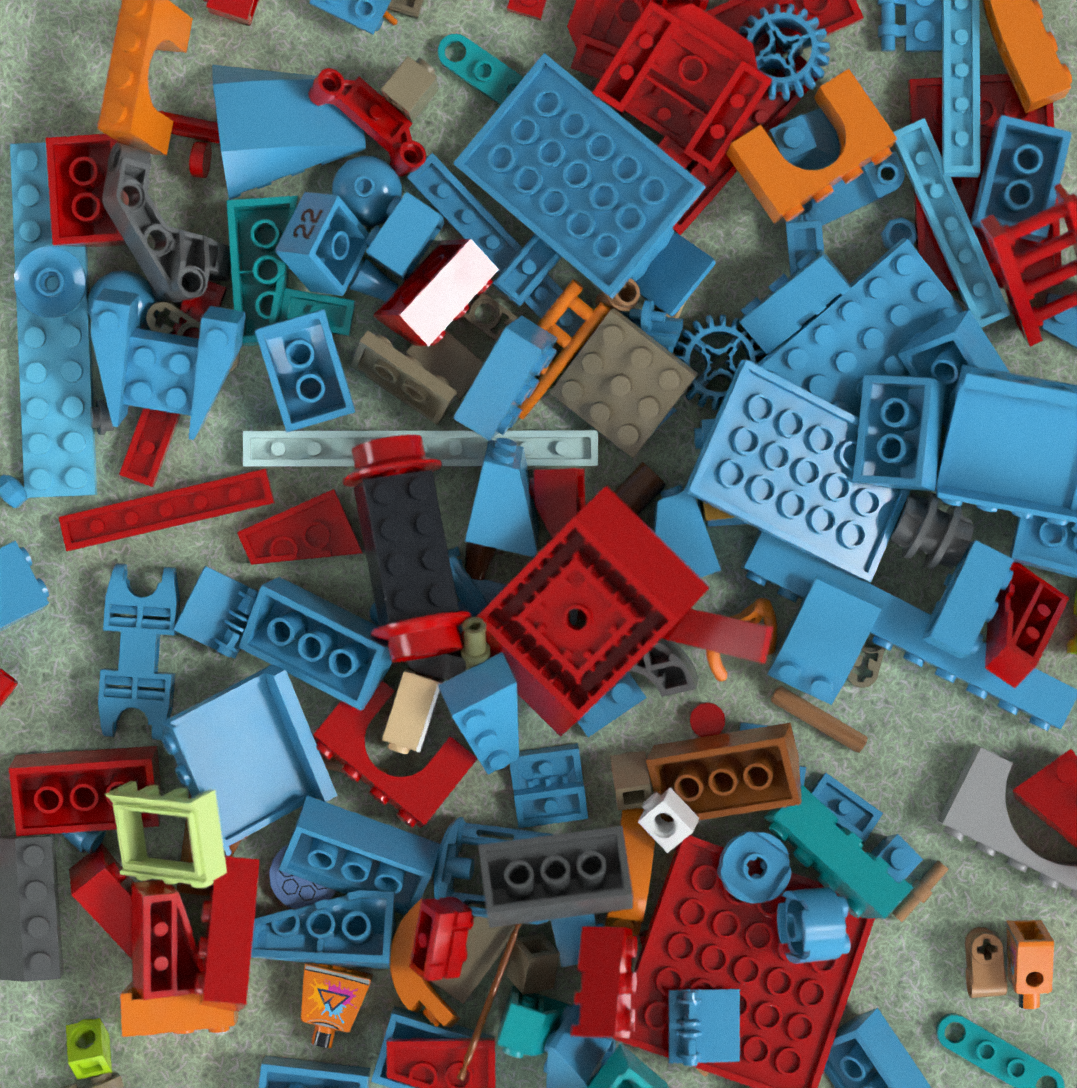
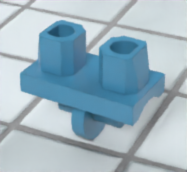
(656, 324)

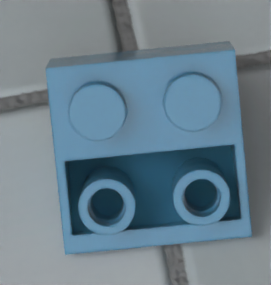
(574, 1060)

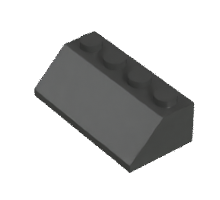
(556, 876)
(29, 909)

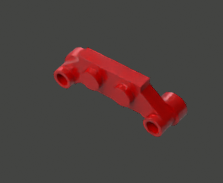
(372, 115)

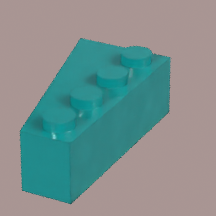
(256, 268)
(837, 857)

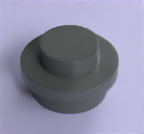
(101, 417)

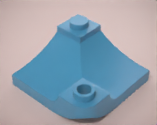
(813, 144)

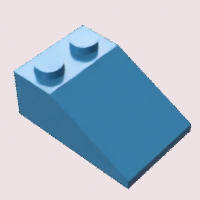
(305, 370)
(824, 639)

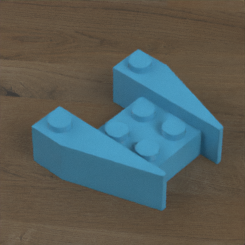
(159, 367)

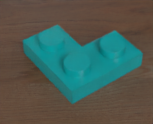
(337, 310)

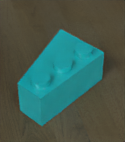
(528, 1022)

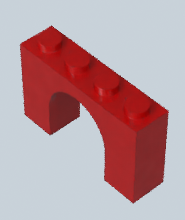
(413, 795)

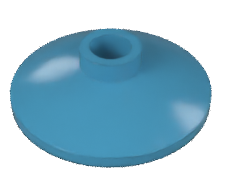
(32, 278)

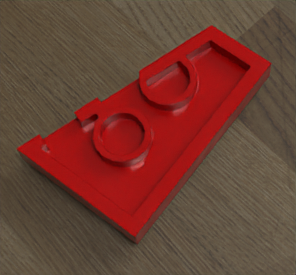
(302, 532)
(438, 1062)

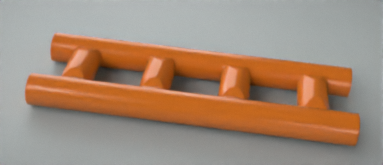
(570, 345)

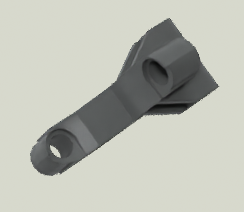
(181, 259)

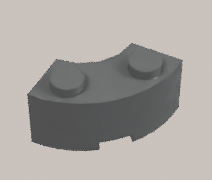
(668, 668)

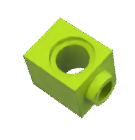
(93, 1059)

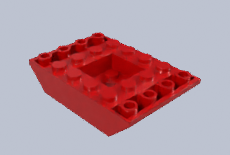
(624, 584)

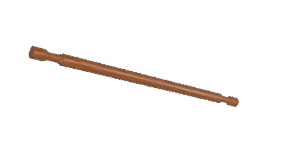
(488, 1003)

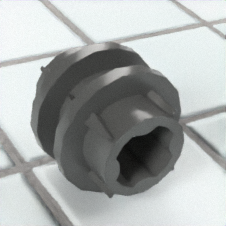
(932, 531)

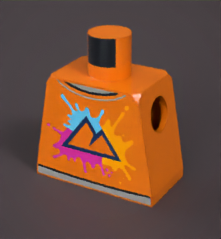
(1029, 960)
(332, 999)

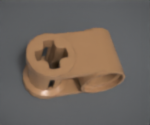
(984, 970)

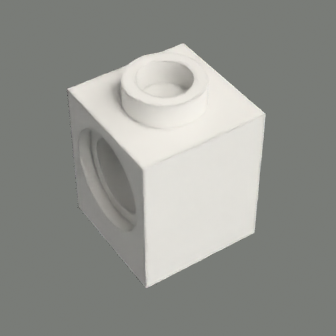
(667, 833)

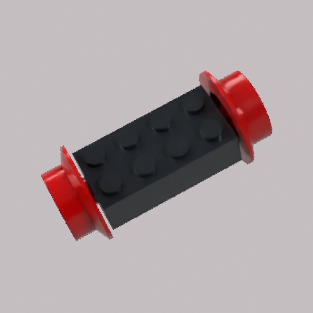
(406, 548)

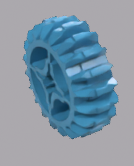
(793, 45)
(694, 341)

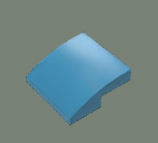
(548, 786)
(849, 807)

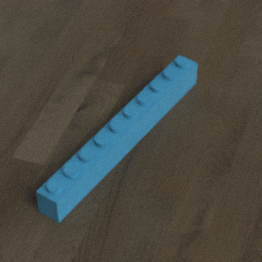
(903, 627)

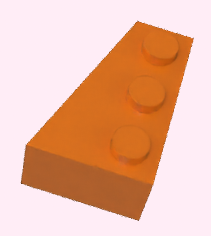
(170, 1014)

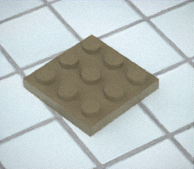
(623, 383)

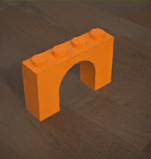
(126, 104)
(786, 188)

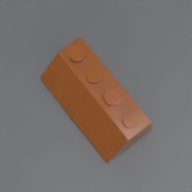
(729, 771)

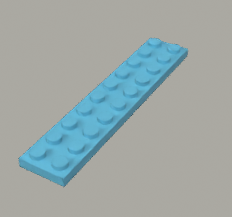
(52, 353)

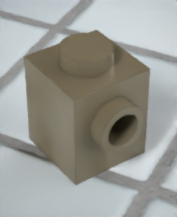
(630, 779)
(533, 964)

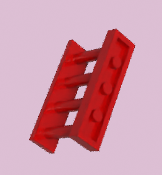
(1011, 265)

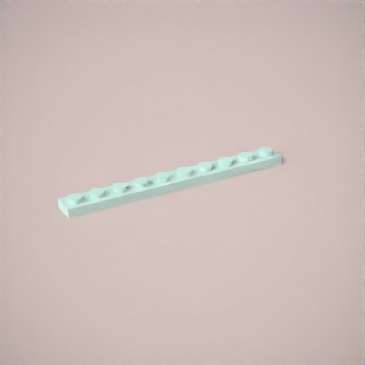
(449, 447)

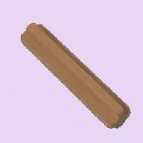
(819, 719)

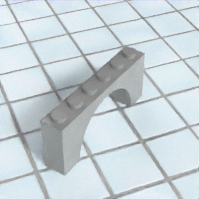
(980, 812)

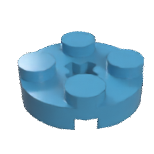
(734, 868)

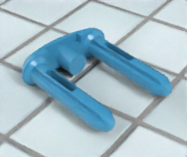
(451, 866)

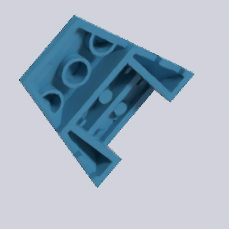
(274, 128)

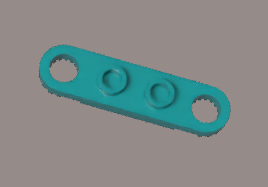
(480, 69)
(995, 1054)

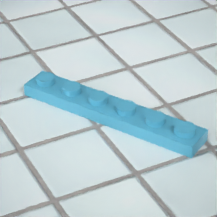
(960, 88)
(950, 224)

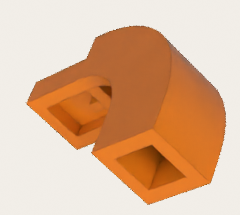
(640, 858)
(410, 986)

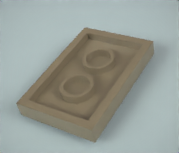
(403, 377)

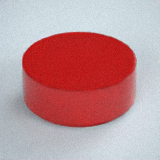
(200, 159)
(707, 719)

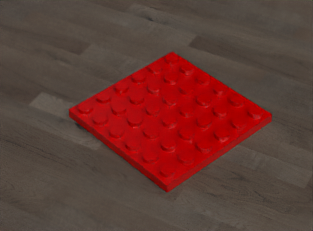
(718, 942)

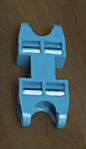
(138, 651)

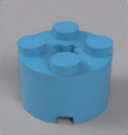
(813, 925)

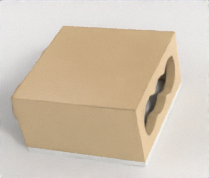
(412, 711)

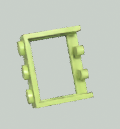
(203, 829)

